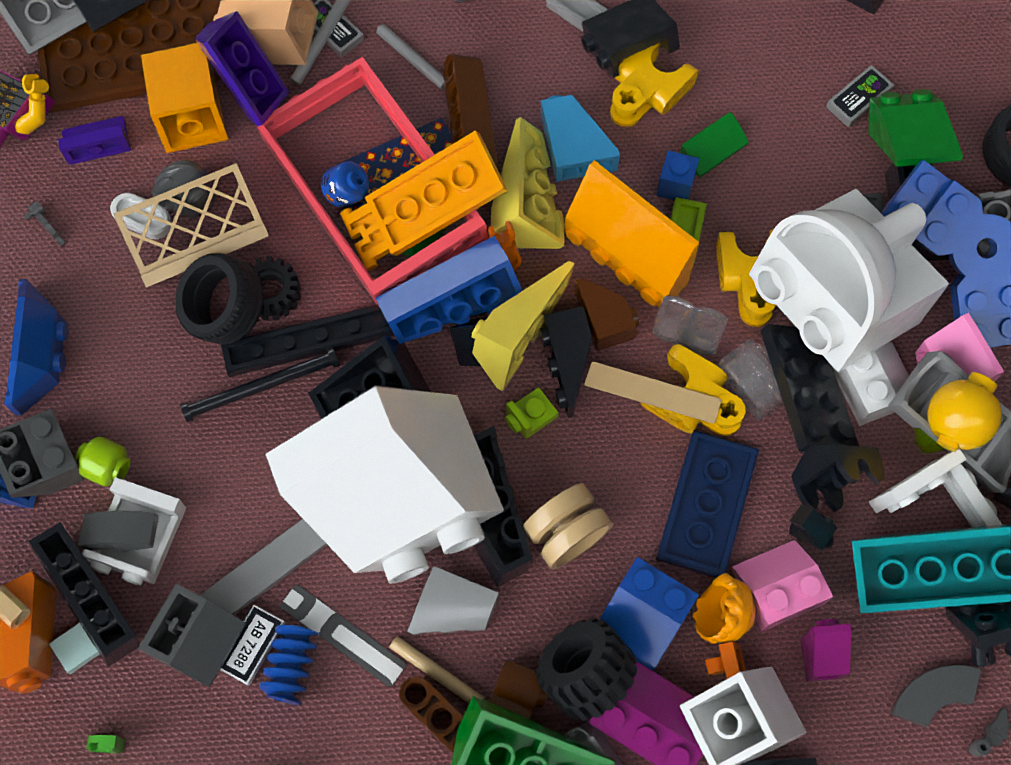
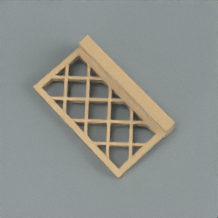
(181, 260)

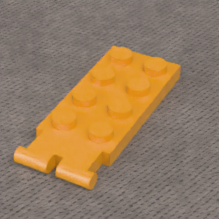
(424, 200)

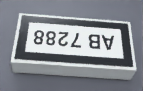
(252, 645)

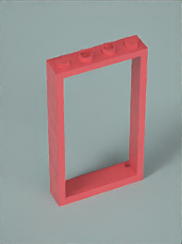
(315, 100)

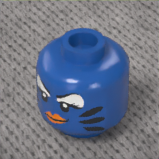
(345, 184)

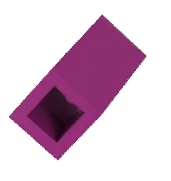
(827, 650)

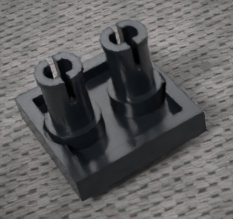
(984, 627)

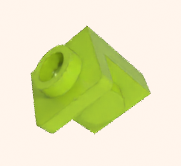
(530, 413)

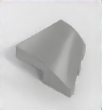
(452, 605)

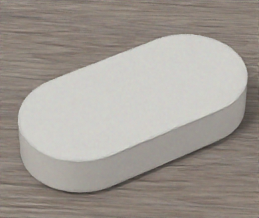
(136, 221)

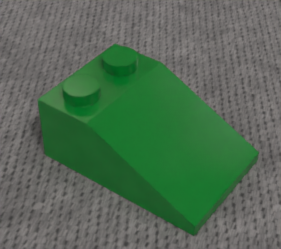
(913, 128)

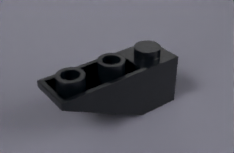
(569, 344)

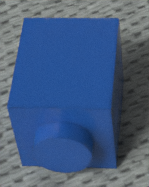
(677, 176)

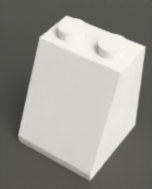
(743, 718)

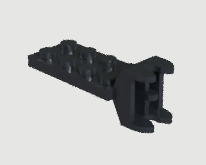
(817, 421)

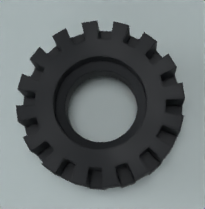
(290, 287)

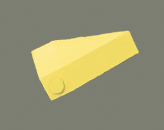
(530, 194)
(510, 327)

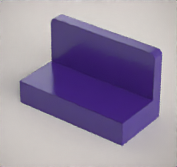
(94, 140)

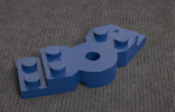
(955, 228)

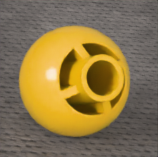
(965, 413)

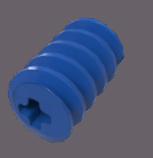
(288, 663)

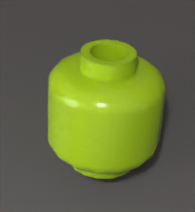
(102, 461)

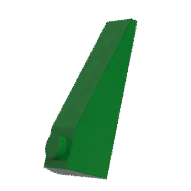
(504, 738)

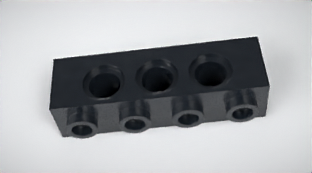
(84, 594)

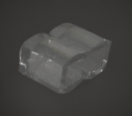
(684, 323)

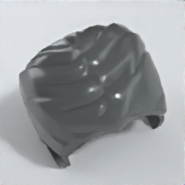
(176, 175)

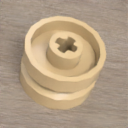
(567, 526)

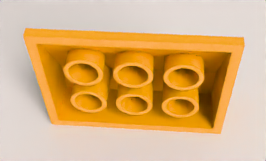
(630, 236)

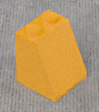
(183, 98)

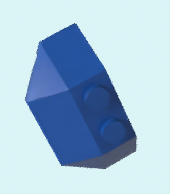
(35, 350)

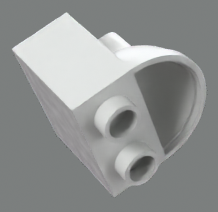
(848, 276)

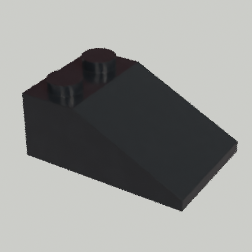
(379, 365)

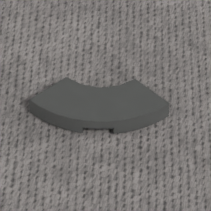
(935, 690)

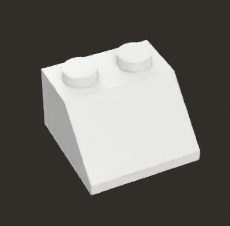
(872, 383)

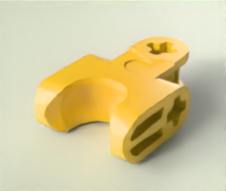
(647, 87)
(734, 276)
(704, 378)

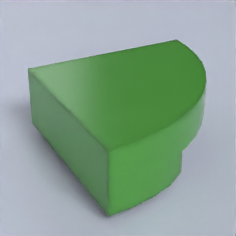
(105, 744)

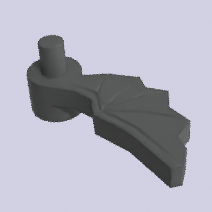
(37, 211)
(994, 735)

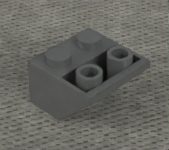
(36, 457)
(192, 635)

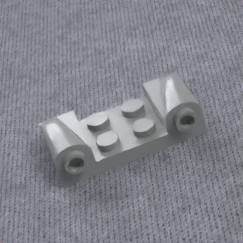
(987, 463)

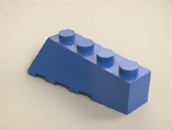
(451, 292)

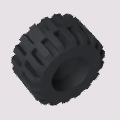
(586, 669)

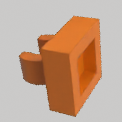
(730, 661)

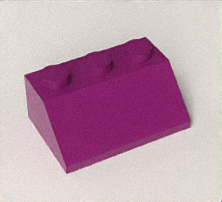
(652, 721)

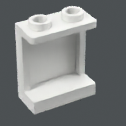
(144, 563)

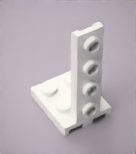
(957, 481)

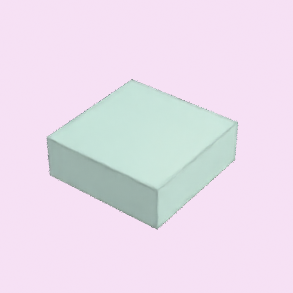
(74, 649)

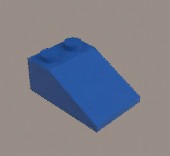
(648, 611)

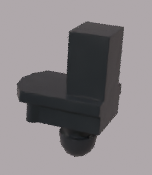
(812, 527)

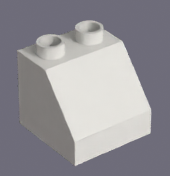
(389, 480)

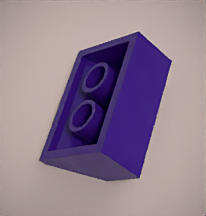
(243, 66)

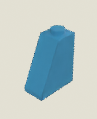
(574, 139)

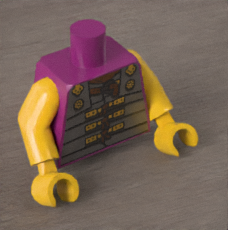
(22, 105)

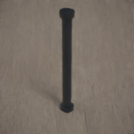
(259, 385)

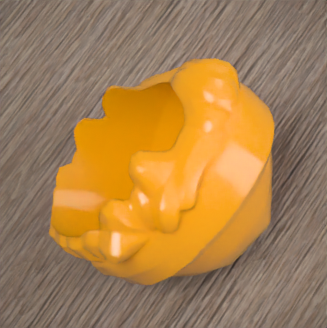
(725, 610)

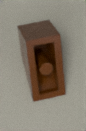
(607, 315)

